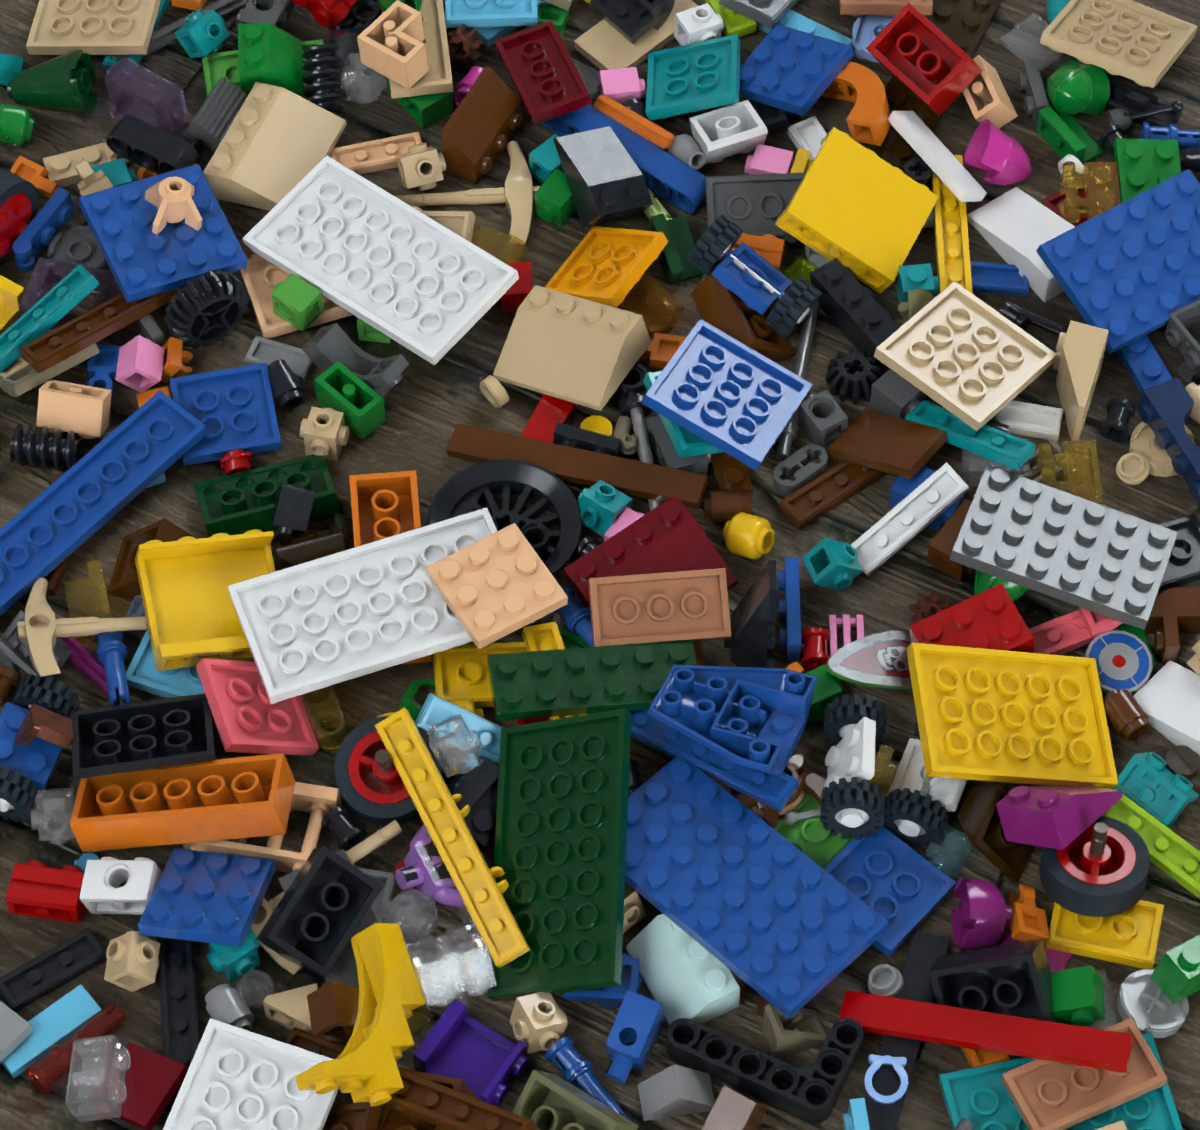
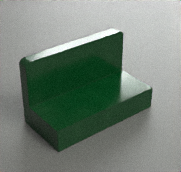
(675, 253)

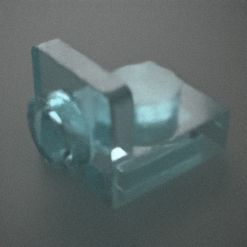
(950, 852)

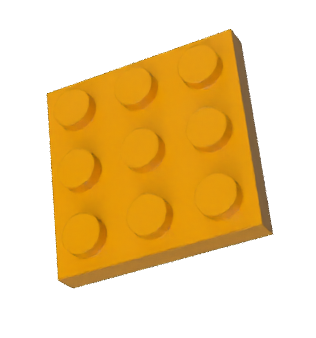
(608, 264)

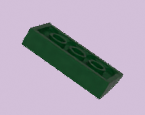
(248, 497)

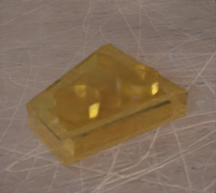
(884, 769)

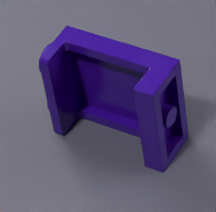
(471, 1052)

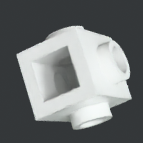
(697, 25)

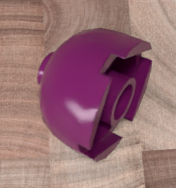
(979, 914)

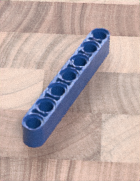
(662, 172)

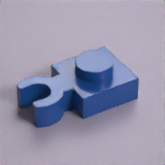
(103, 367)

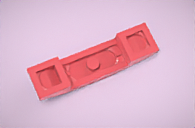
(1070, 631)

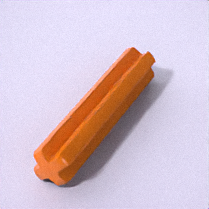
(634, 122)

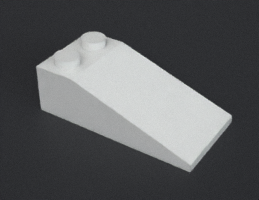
(1015, 229)
(1173, 704)

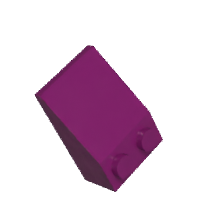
(1052, 813)

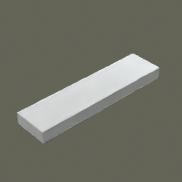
(937, 156)
(909, 518)

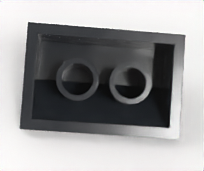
(319, 912)
(997, 980)

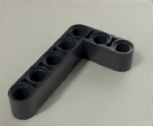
(770, 1069)

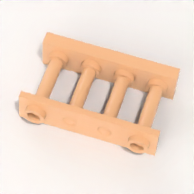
(306, 797)

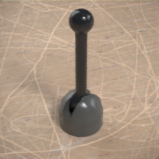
(1124, 118)

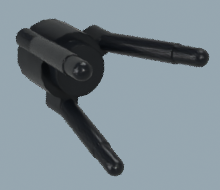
(1023, 318)

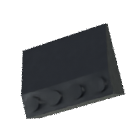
(142, 736)

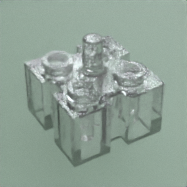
(452, 965)

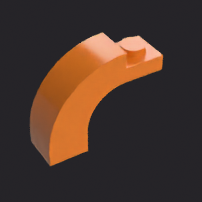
(870, 114)

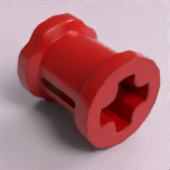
(814, 648)

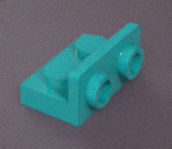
(1155, 787)

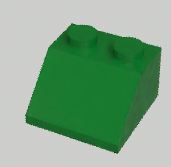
(269, 57)

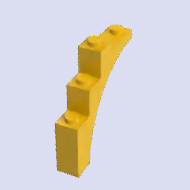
(381, 1030)

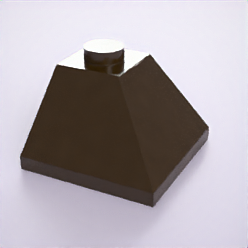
(315, 543)
(984, 830)

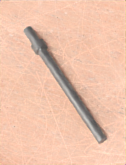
(790, 432)

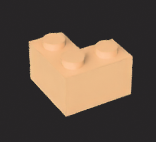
(395, 46)

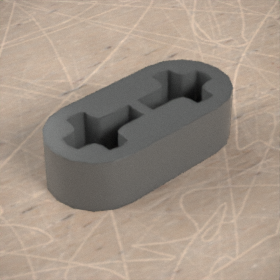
(797, 466)

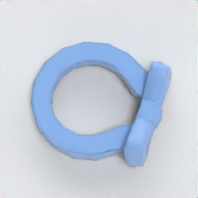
(898, 1065)

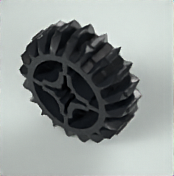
(206, 308)

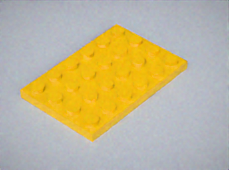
(1010, 716)

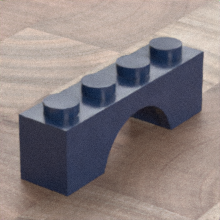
(1166, 411)

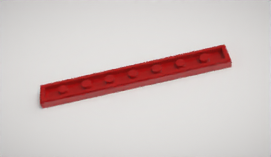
(989, 1031)

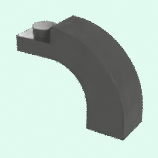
(334, 345)

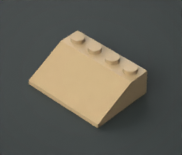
(271, 147)
(571, 347)

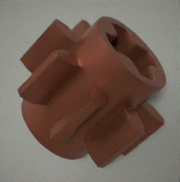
(471, 44)
(924, 604)

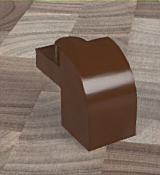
(1173, 614)

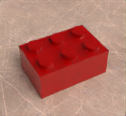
(924, 59)
(978, 622)

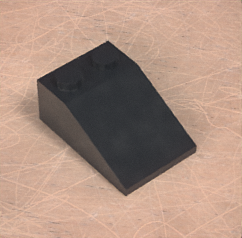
(602, 177)

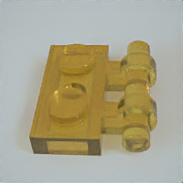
(1101, 188)
(1079, 468)

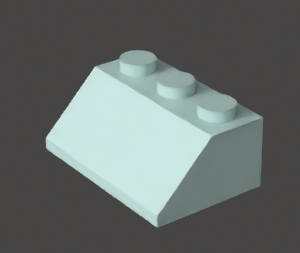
(682, 973)

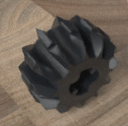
(852, 375)

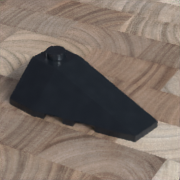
(754, 623)

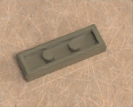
(29, 378)

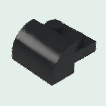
(633, 17)
(480, 791)

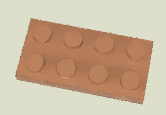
(659, 607)
(1064, 1094)

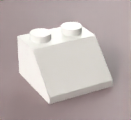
(728, 131)

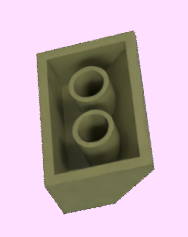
(562, 1106)

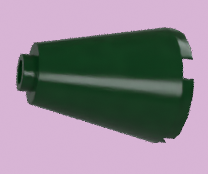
(57, 83)

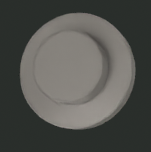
(885, 980)

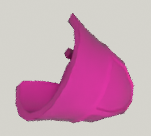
(997, 155)

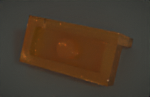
(654, 304)

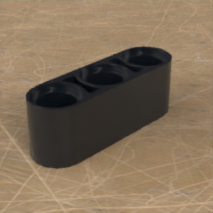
(150, 146)

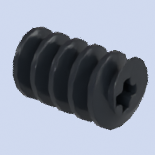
(320, 76)
(45, 449)

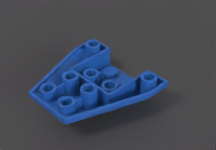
(738, 711)

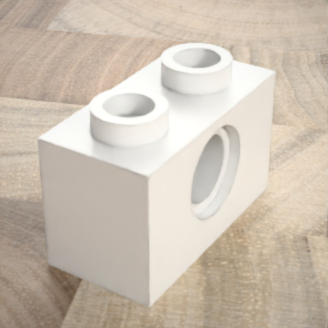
(102, 880)

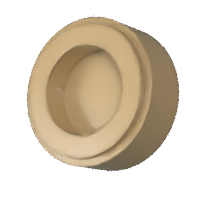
(494, 391)

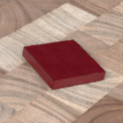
(149, 1086)

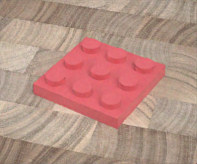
(245, 714)

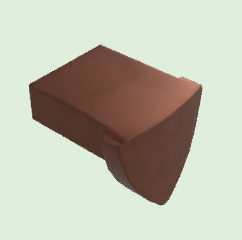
(45, 725)

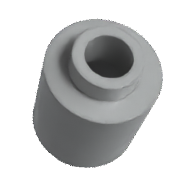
(229, 1007)

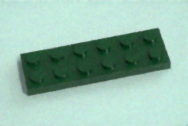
(582, 678)

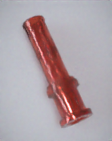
(59, 1056)

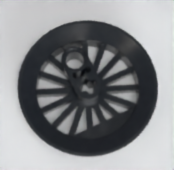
(480, 481)

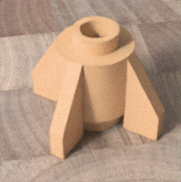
(173, 203)

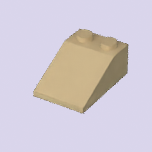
(1078, 367)

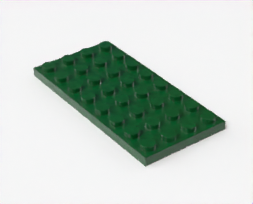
(564, 851)

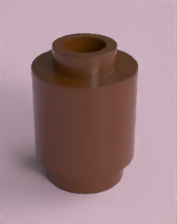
(725, 504)
(1126, 714)

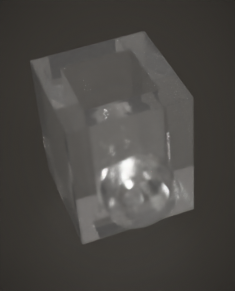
(455, 746)

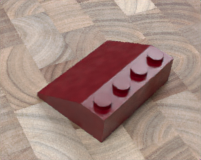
(655, 543)

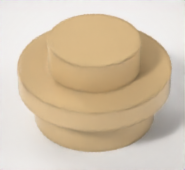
(1132, 468)

